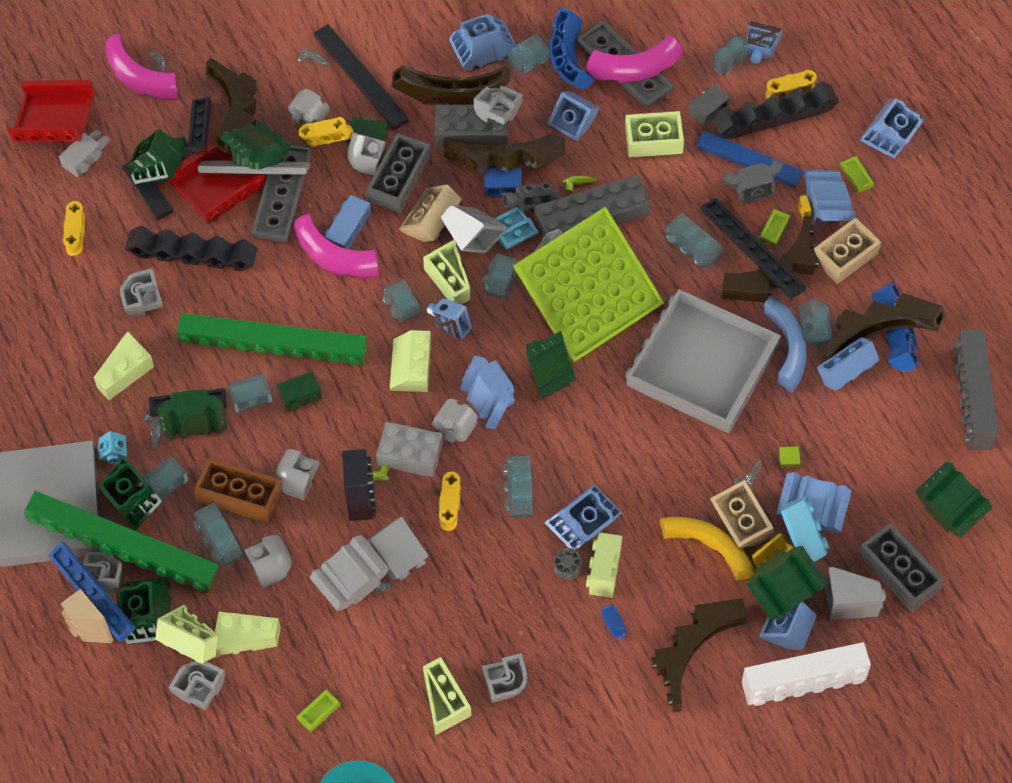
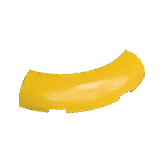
(714, 538)

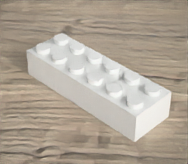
(805, 674)

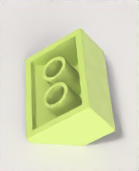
(411, 362)

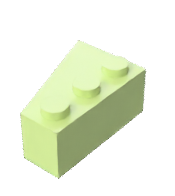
(447, 272)
(123, 367)
(604, 565)
(245, 633)
(187, 635)
(445, 697)

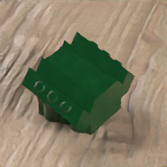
(255, 146)
(157, 157)
(550, 364)
(192, 414)
(129, 493)
(953, 500)
(785, 581)
(143, 604)

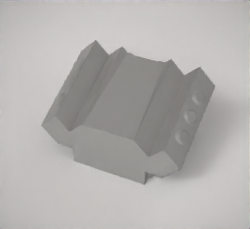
(350, 574)

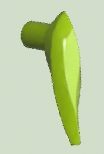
(577, 180)
(382, 474)

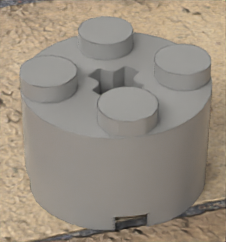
(308, 108)
(455, 421)

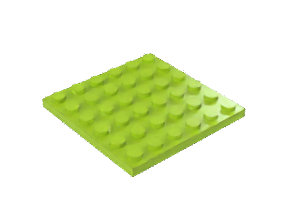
(588, 283)

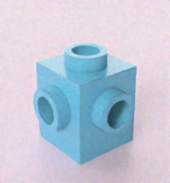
(112, 447)

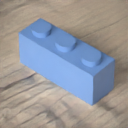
(348, 222)
(848, 364)

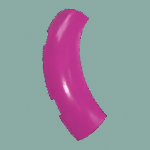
(635, 66)
(136, 77)
(332, 257)

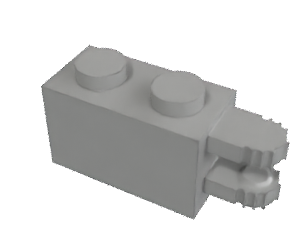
(83, 153)

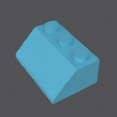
(804, 528)

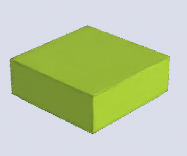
(789, 456)

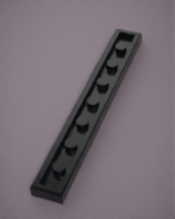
(361, 77)
(753, 248)

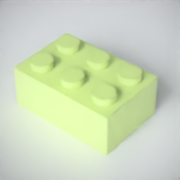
(654, 134)

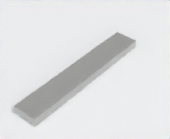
(229, 167)

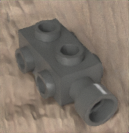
(529, 196)

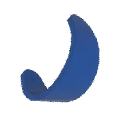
(614, 621)

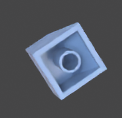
(572, 115)
(791, 629)

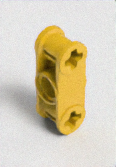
(785, 85)
(325, 131)
(74, 228)
(449, 501)

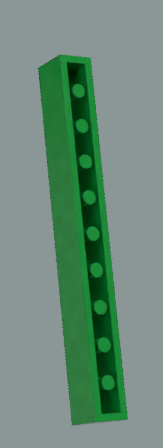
(272, 339)
(121, 542)

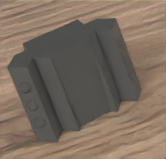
(753, 181)

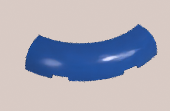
(563, 49)
(901, 341)

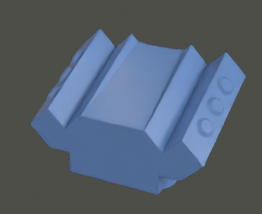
(481, 41)
(892, 128)
(828, 196)
(488, 390)
(827, 499)
(583, 517)

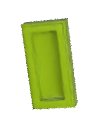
(856, 174)
(774, 228)
(318, 710)

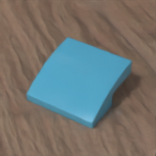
(519, 228)

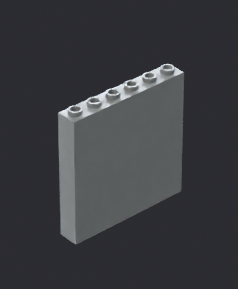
(702, 360)
(57, 471)

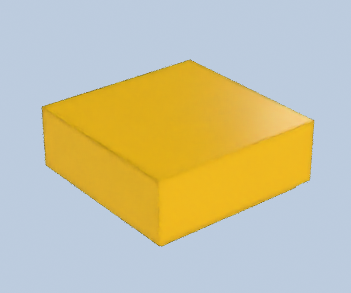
(804, 206)

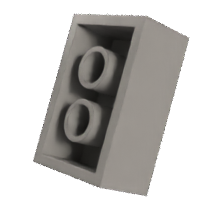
(409, 449)

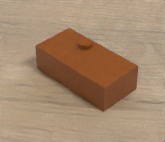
(238, 490)

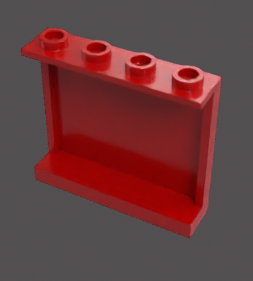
(53, 111)
(213, 192)

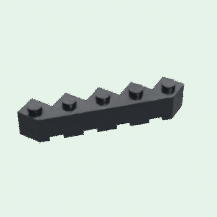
(776, 111)
(191, 249)

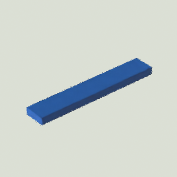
(746, 157)
(82, 579)

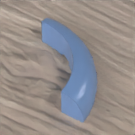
(794, 367)

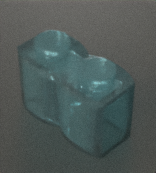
(730, 55)
(401, 300)

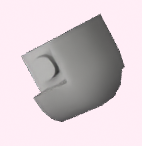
(497, 104)
(365, 153)
(140, 293)
(296, 473)
(269, 560)
(104, 569)
(505, 678)
(197, 683)

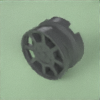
(567, 564)

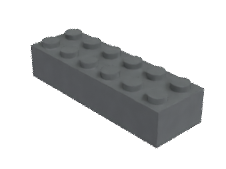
(623, 199)
(975, 390)

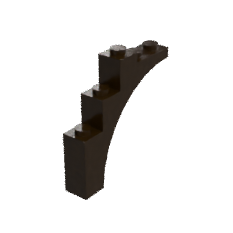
(452, 90)
(239, 93)
(505, 157)
(757, 286)
(878, 318)
(707, 622)

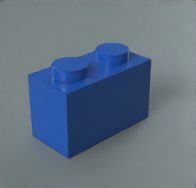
(499, 182)

